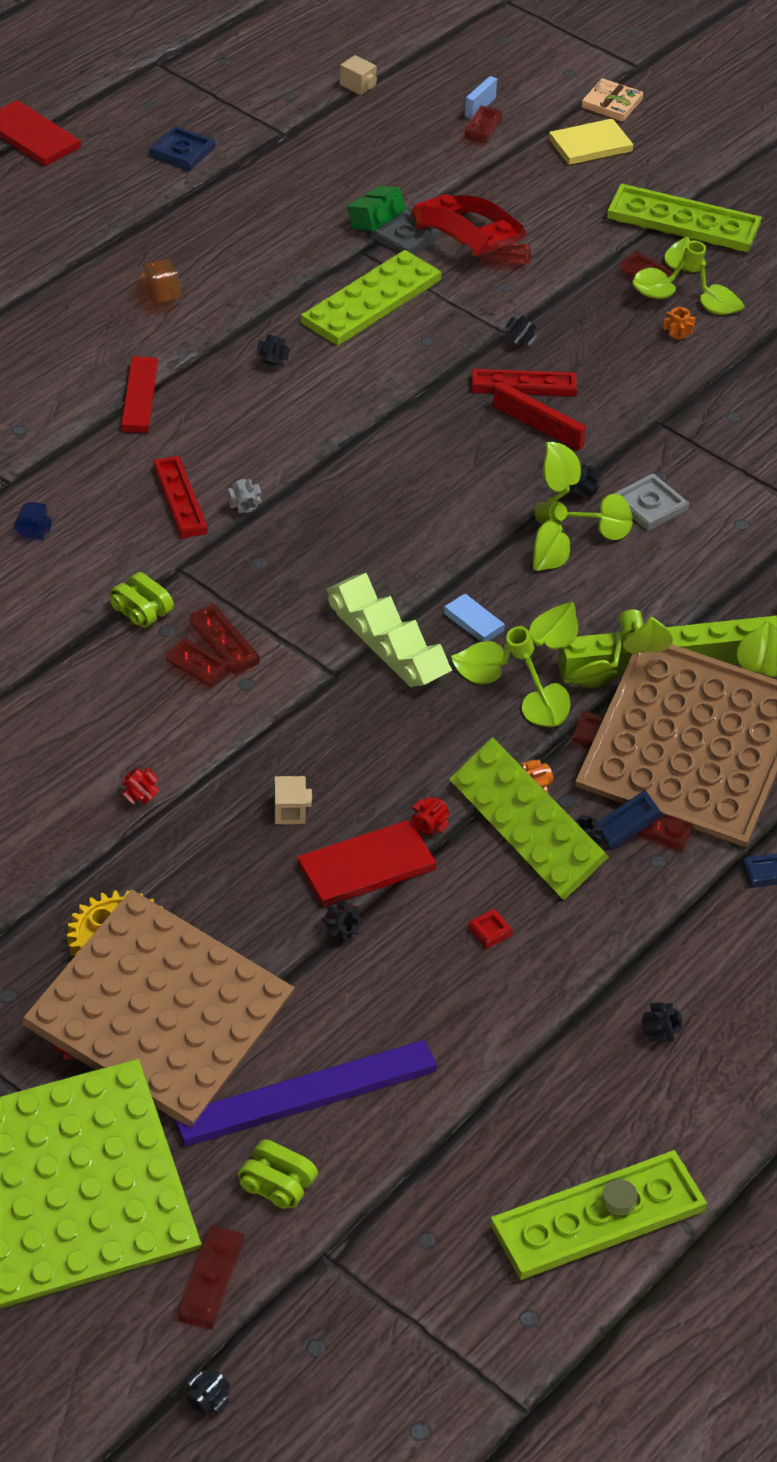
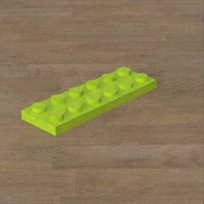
(684, 217)
(371, 297)
(529, 818)
(577, 1224)

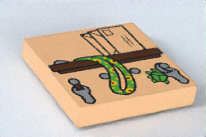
(612, 99)

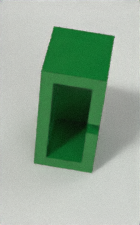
(376, 208)

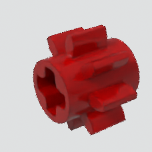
(140, 785)
(430, 815)

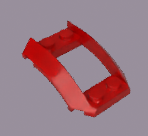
(445, 215)

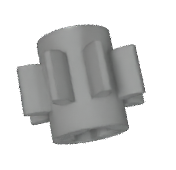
(244, 496)

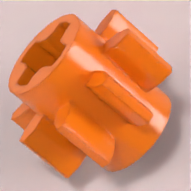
(679, 323)
(539, 772)

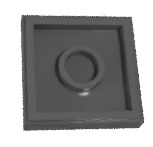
(402, 234)

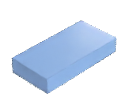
(482, 95)
(474, 618)

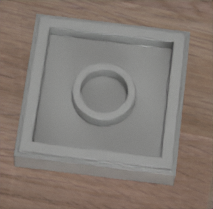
(653, 501)

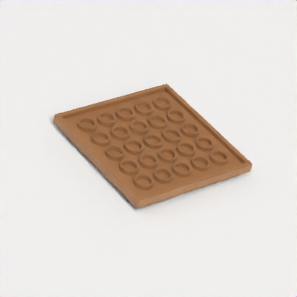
(690, 737)
(164, 997)

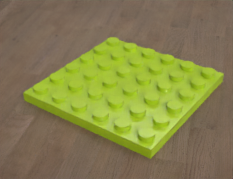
(86, 1184)

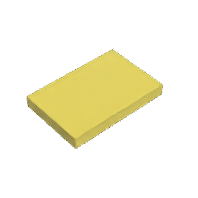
(590, 141)

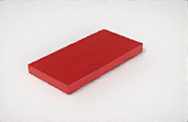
(35, 134)
(366, 863)

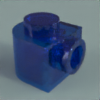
(33, 521)

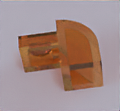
(161, 280)

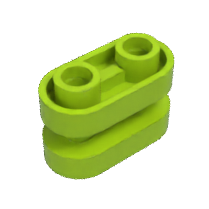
(141, 600)
(277, 1174)

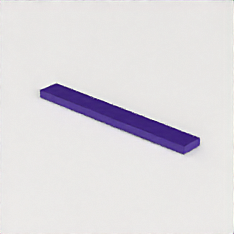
(309, 1092)

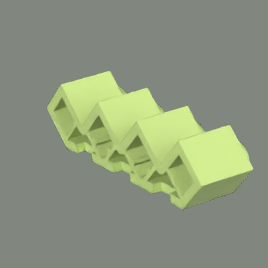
(381, 628)

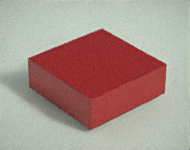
(490, 928)

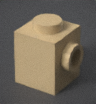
(358, 75)
(291, 799)

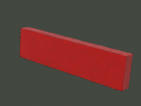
(526, 382)
(140, 394)
(539, 416)
(180, 497)

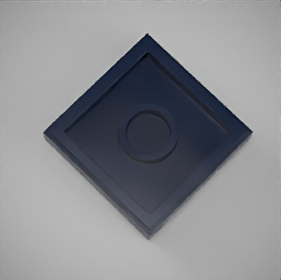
(182, 148)

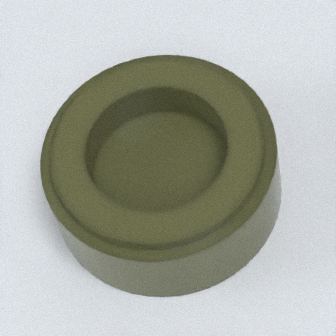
(619, 1197)

